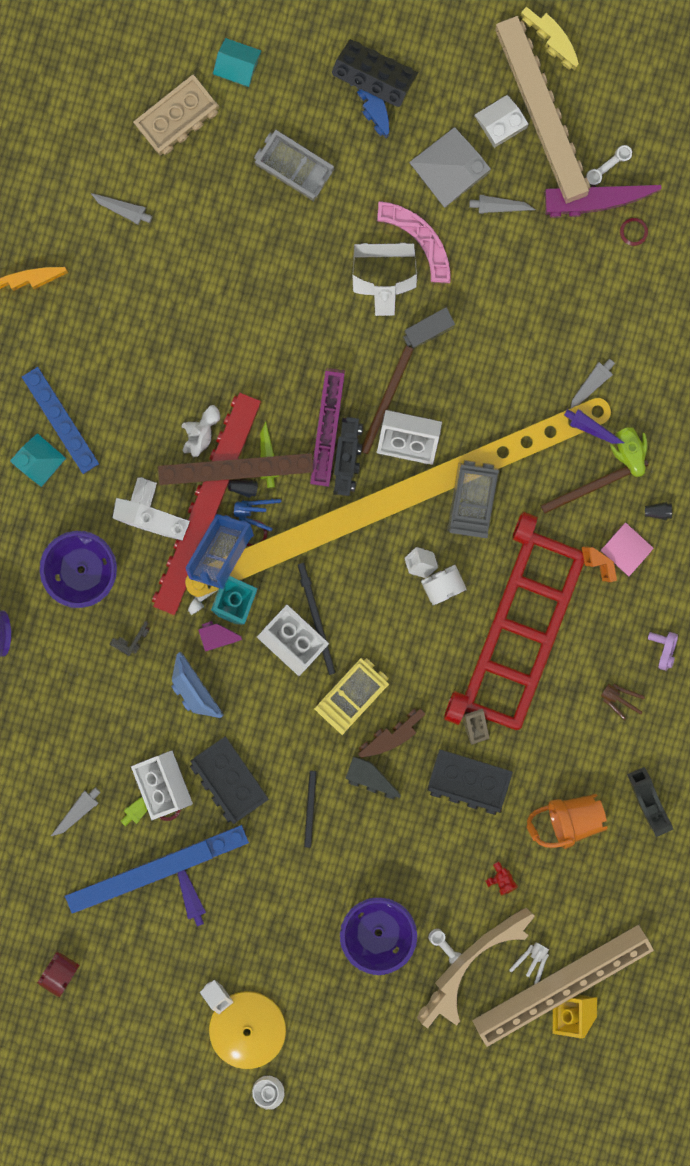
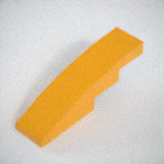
(35, 277)

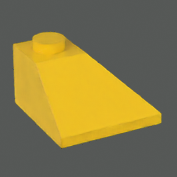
(575, 1016)

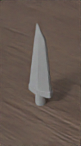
(491, 204)
(127, 210)
(595, 380)
(79, 809)

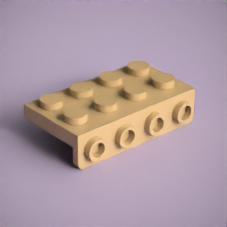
(177, 115)

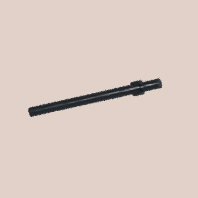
(306, 583)

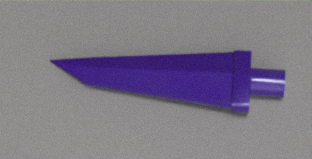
(588, 425)
(191, 900)

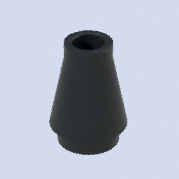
(244, 487)
(659, 511)

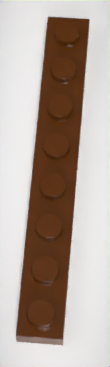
(235, 469)

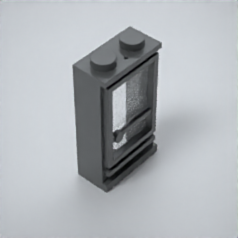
(472, 499)

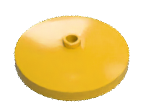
(251, 1012)

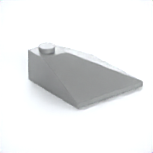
(450, 167)

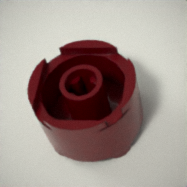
(58, 974)

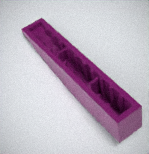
(597, 199)
(327, 426)

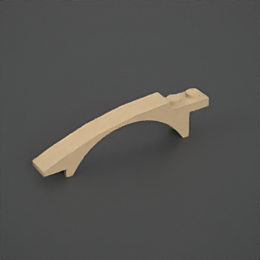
(445, 999)

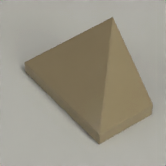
(476, 726)

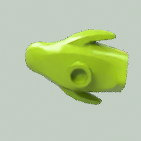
(632, 451)

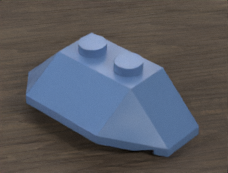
(192, 689)

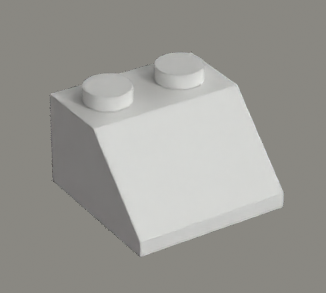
(501, 120)

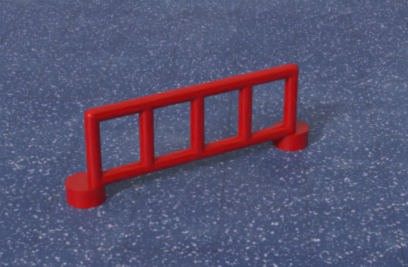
(525, 535)

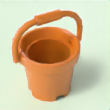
(571, 820)

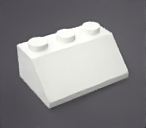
(409, 437)
(292, 640)
(161, 785)

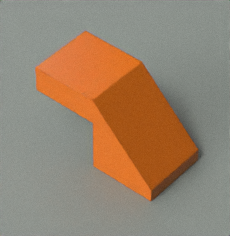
(595, 558)

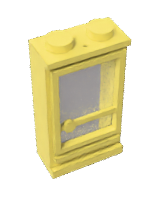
(352, 695)

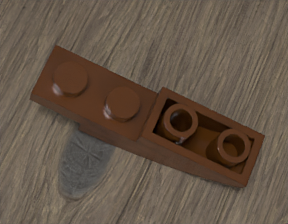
(386, 740)

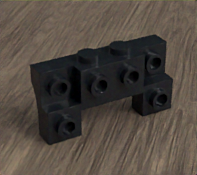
(347, 455)

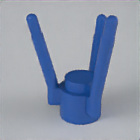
(244, 509)

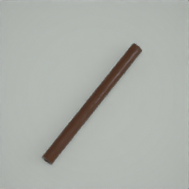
(387, 398)
(587, 488)

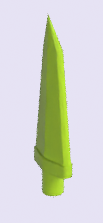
(267, 451)
(134, 812)

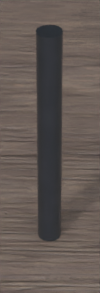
(310, 808)

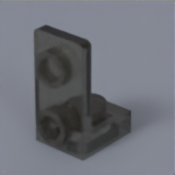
(122, 644)

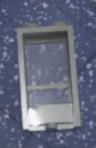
(293, 165)

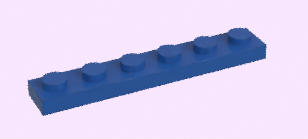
(60, 420)

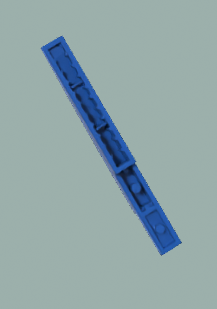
(157, 869)

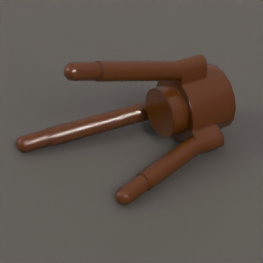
(611, 694)

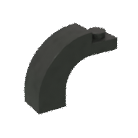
(649, 802)

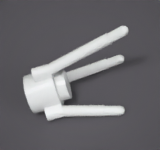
(539, 954)

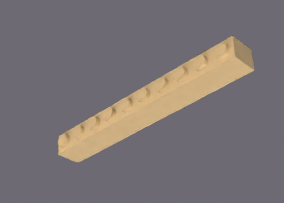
(542, 110)
(562, 985)

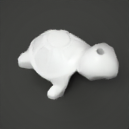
(200, 432)

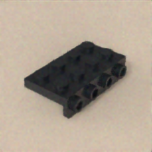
(374, 73)
(228, 780)
(469, 782)

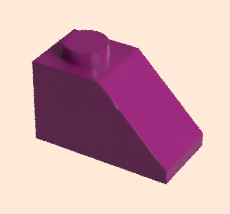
(217, 636)

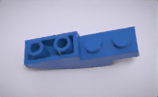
(376, 111)

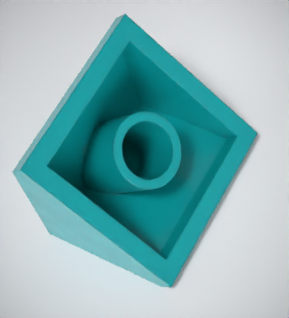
(236, 62)

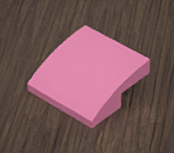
(627, 549)

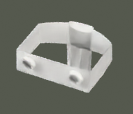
(383, 296)
(141, 515)

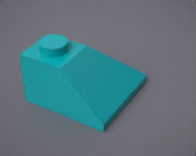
(38, 459)
(234, 601)

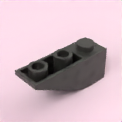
(367, 774)

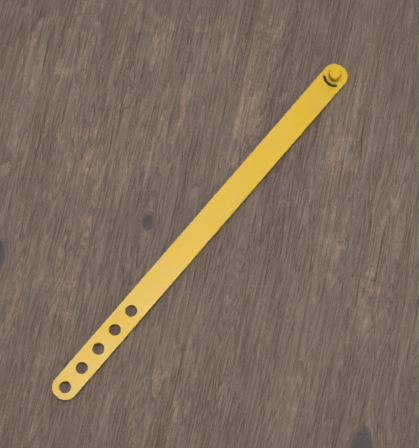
(397, 497)

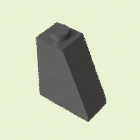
(429, 328)

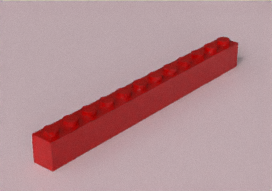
(207, 503)

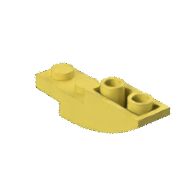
(557, 43)

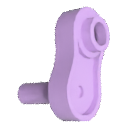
(670, 641)

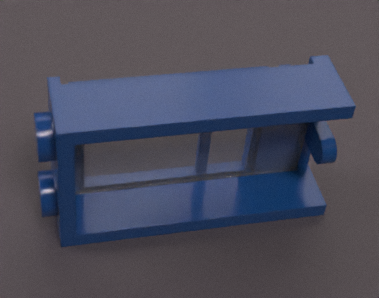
(219, 551)

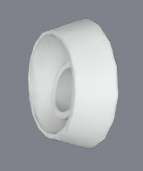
(266, 1097)

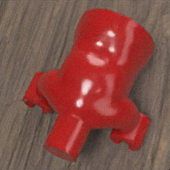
(503, 879)

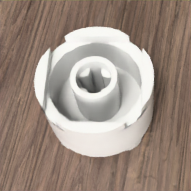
(443, 585)

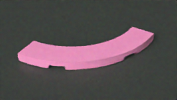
(422, 234)

